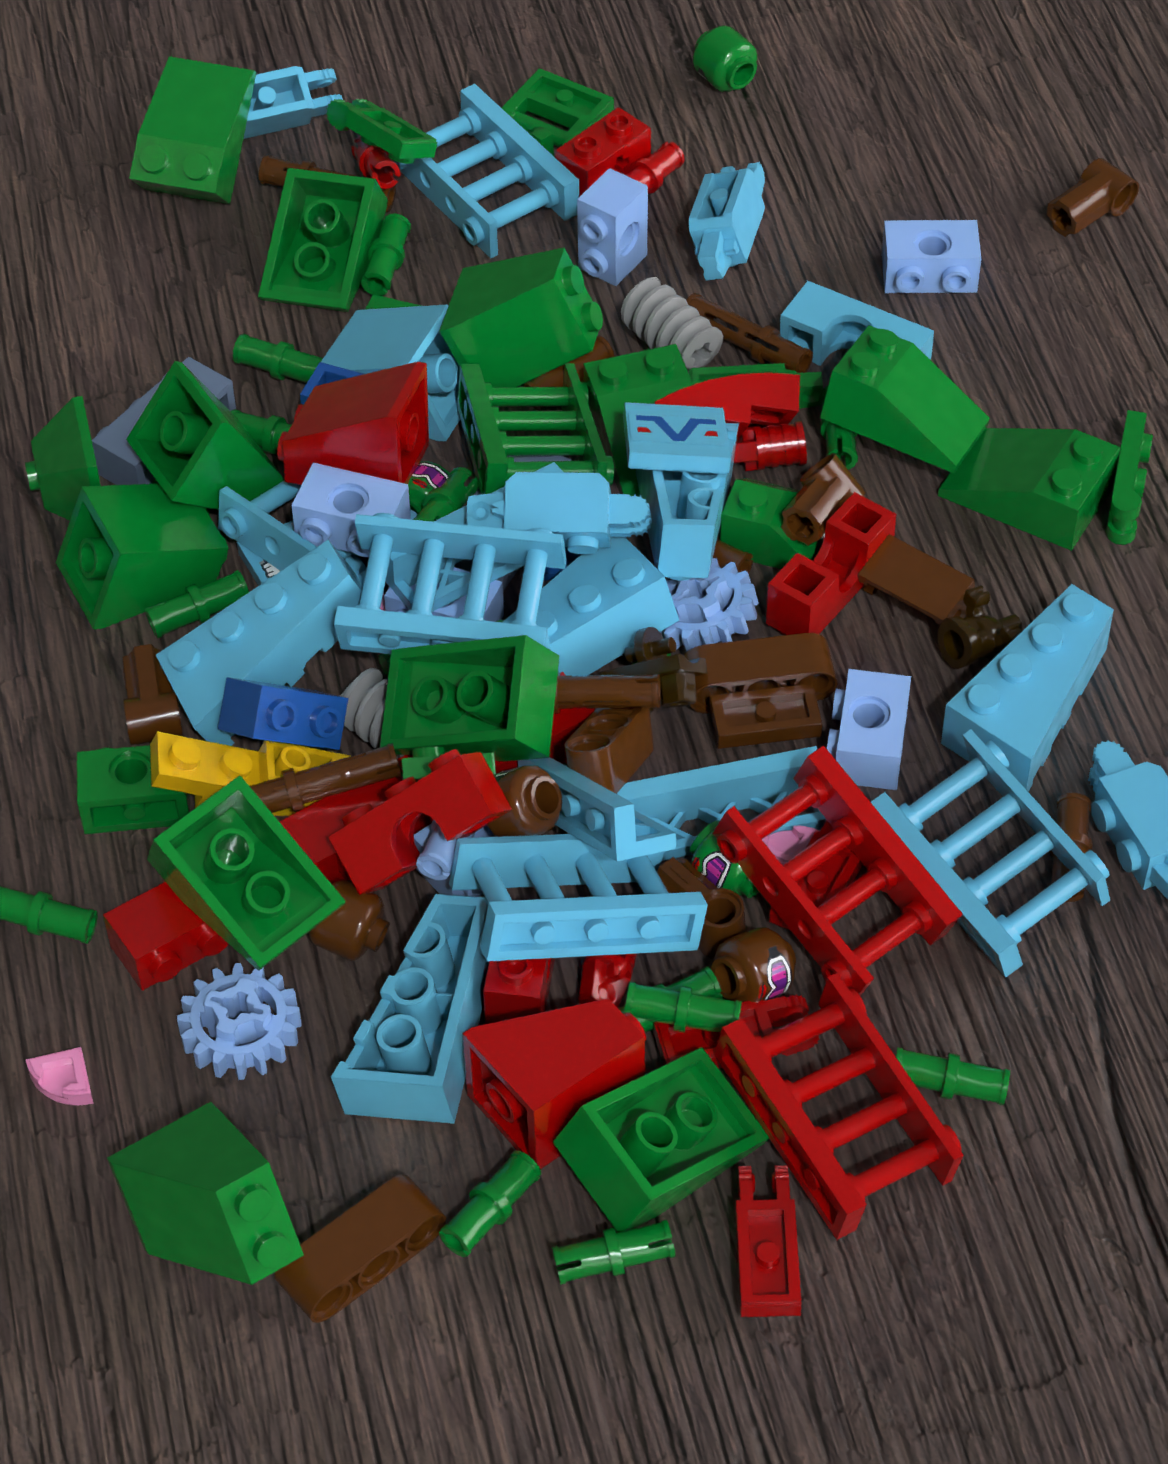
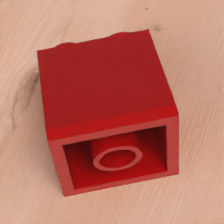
(361, 425)
(546, 1065)

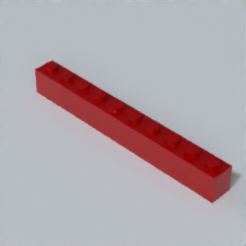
(161, 935)

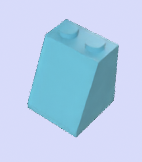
(398, 337)

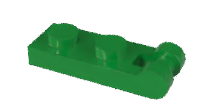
(1129, 480)

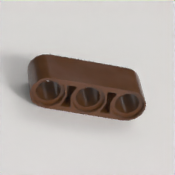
(763, 665)
(611, 745)
(361, 1248)

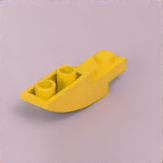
(207, 766)

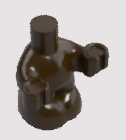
(978, 634)

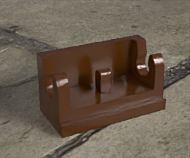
(916, 580)

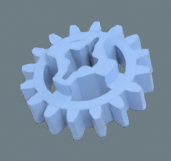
(712, 606)
(239, 1021)

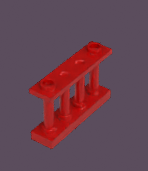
(855, 827)
(809, 1148)

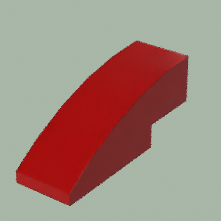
(745, 398)

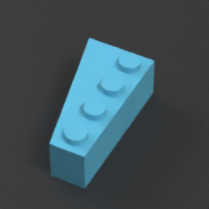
(685, 516)
(601, 605)
(261, 636)
(1032, 684)
(412, 1047)

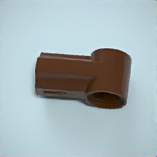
(1099, 191)
(823, 493)
(150, 698)
(725, 908)

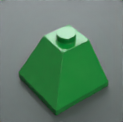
(63, 459)
(754, 523)

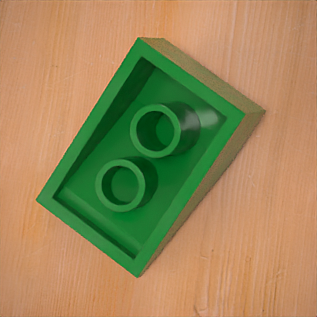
(194, 130)
(322, 239)
(632, 379)
(902, 401)
(1036, 480)
(472, 698)
(244, 874)
(658, 1139)

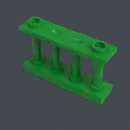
(490, 445)

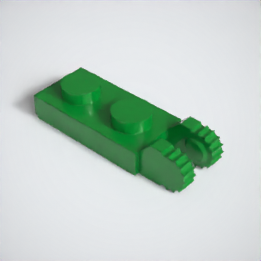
(382, 129)

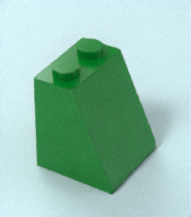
(521, 317)
(198, 444)
(136, 550)
(206, 1198)

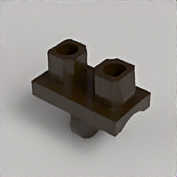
(675, 671)

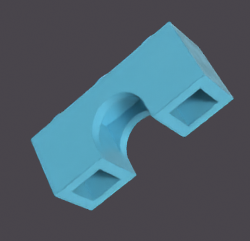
(833, 322)

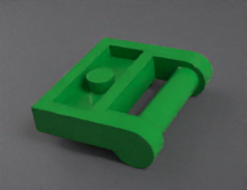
(559, 102)

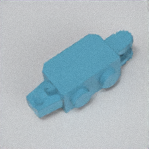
(284, 100)
(727, 218)
(564, 504)
(1133, 812)

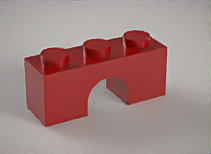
(812, 593)
(380, 842)

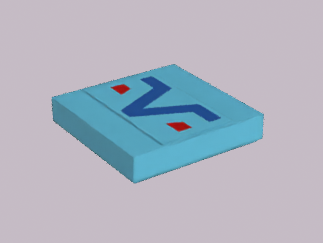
(676, 438)

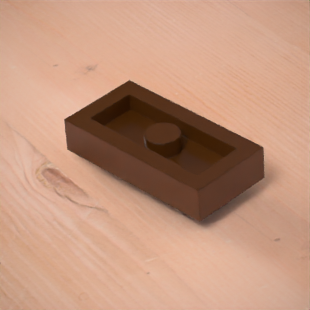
(765, 716)

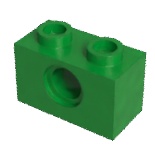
(119, 795)

